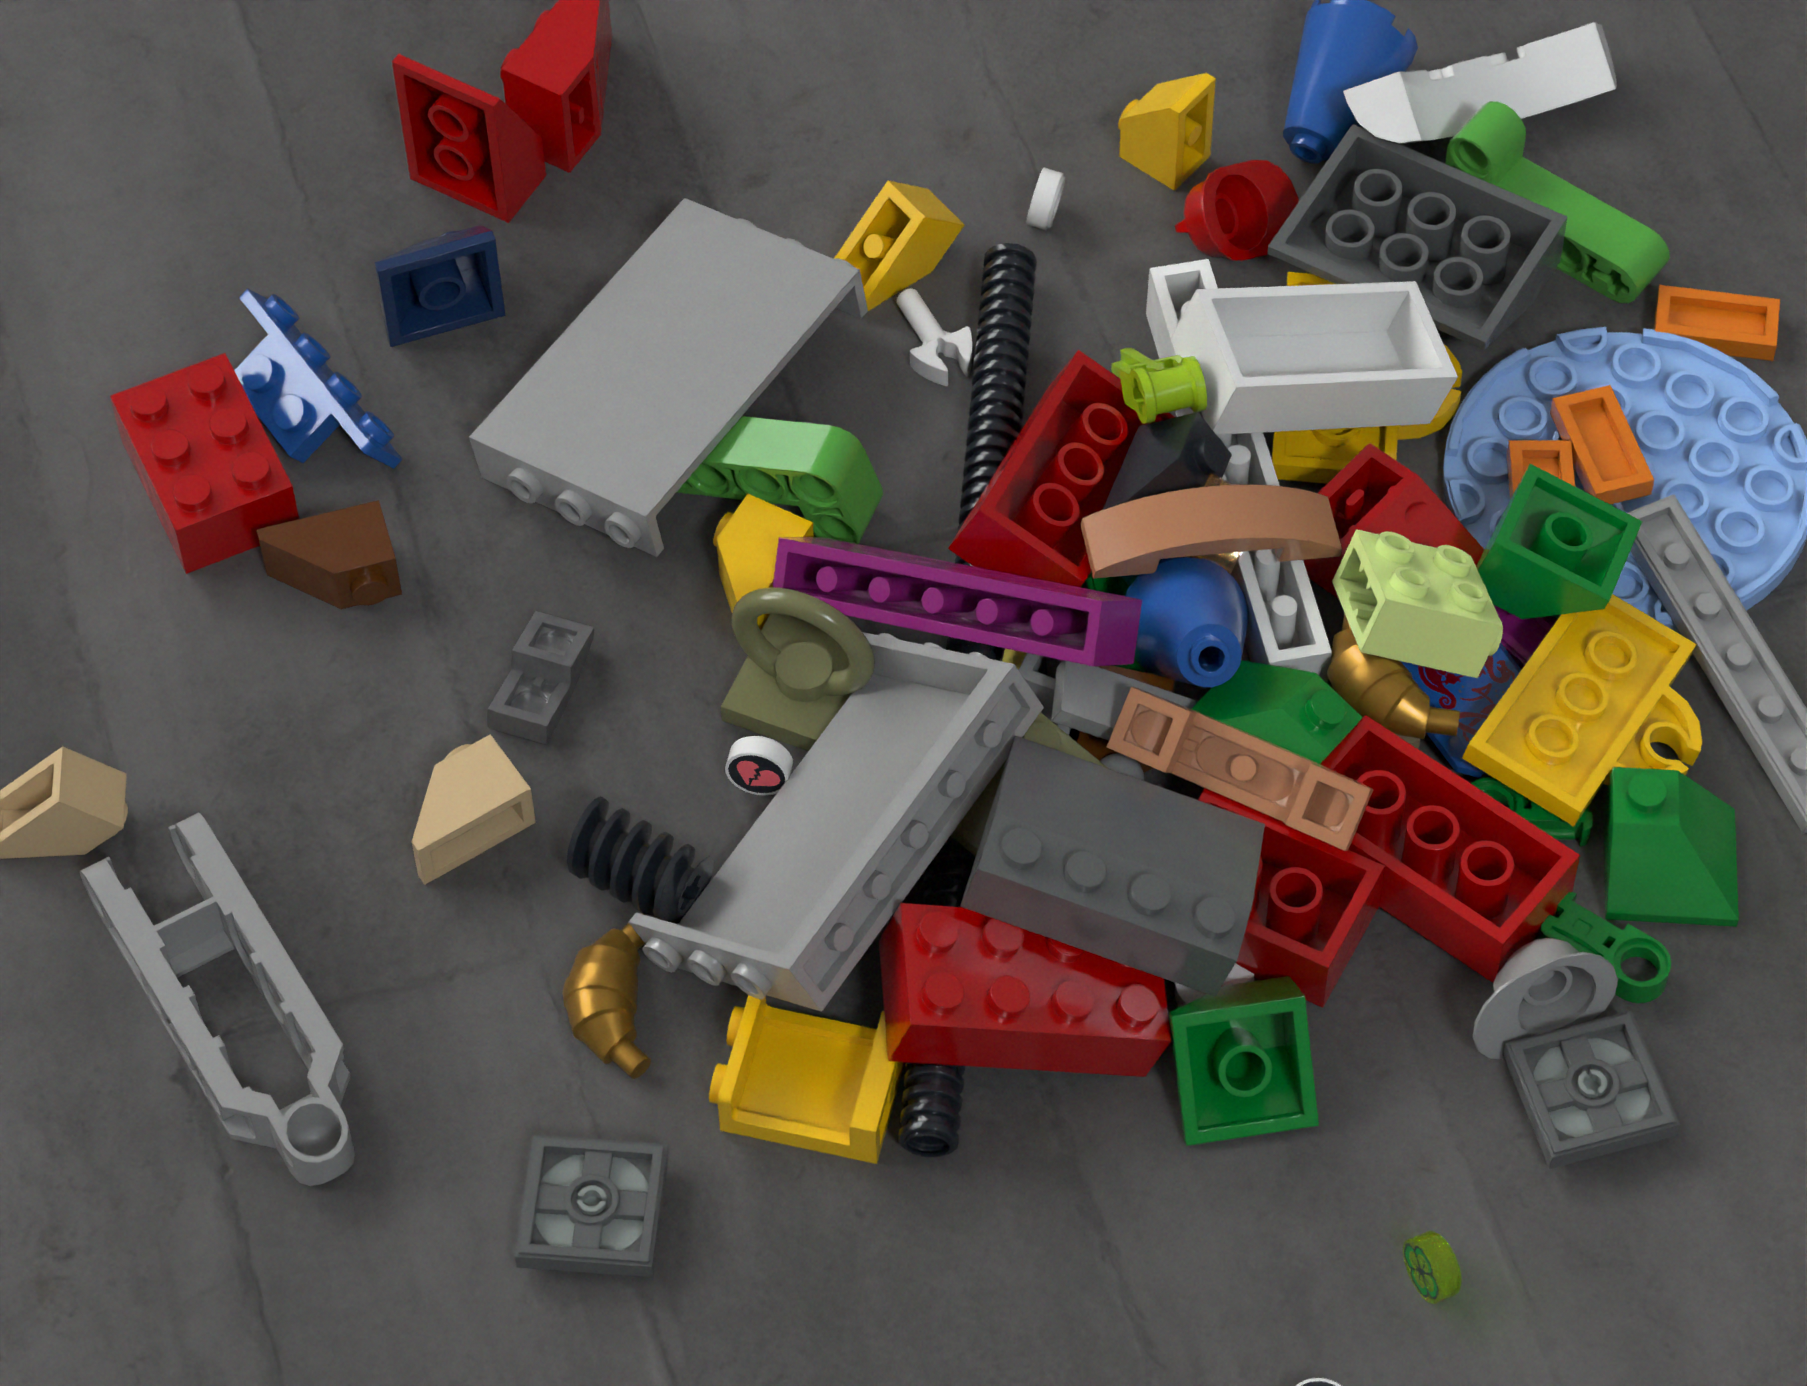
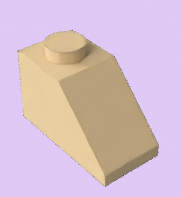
(61, 807)
(469, 807)

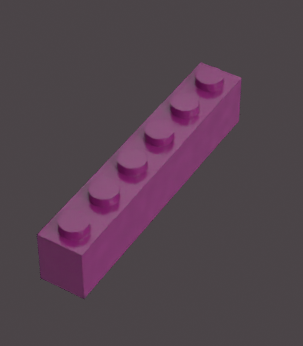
(962, 600)

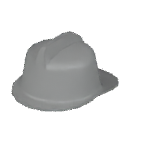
(1541, 991)

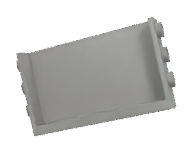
(659, 370)
(851, 826)

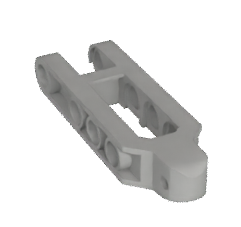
(307, 1133)

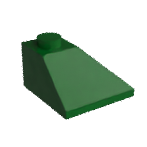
(1555, 549)
(1283, 708)
(1668, 850)
(1244, 1062)

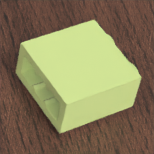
(1417, 603)

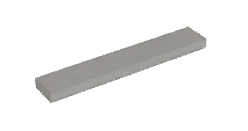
(1726, 647)

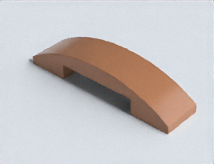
(1207, 522)
(1240, 767)

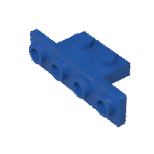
(298, 391)

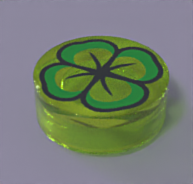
(1432, 1266)

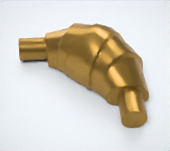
(1385, 691)
(603, 999)

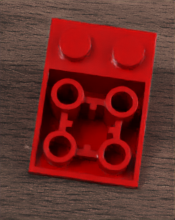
(561, 78)
(1382, 496)

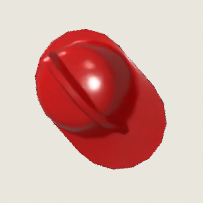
(1238, 210)

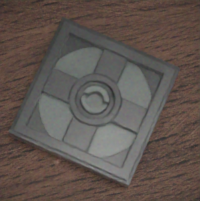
(1591, 1089)
(592, 1206)

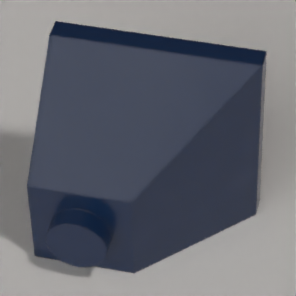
(440, 285)

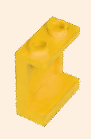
(806, 1081)

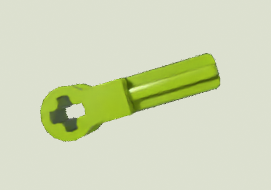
(1160, 384)

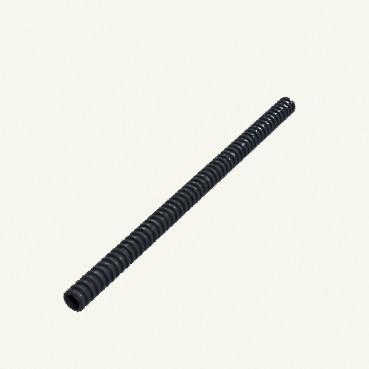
(994, 423)

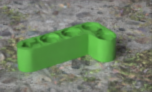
(1599, 242)
(795, 465)

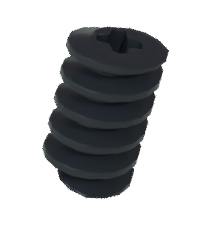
(632, 866)

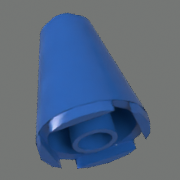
(1339, 49)
(1190, 621)

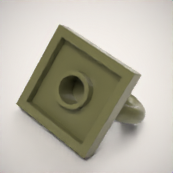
(794, 667)

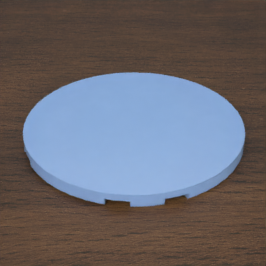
(1700, 423)

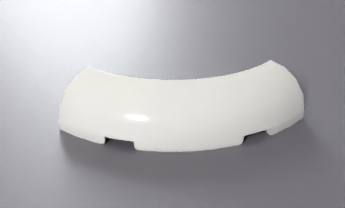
(1441, 101)

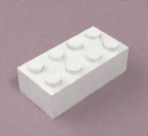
(1316, 356)

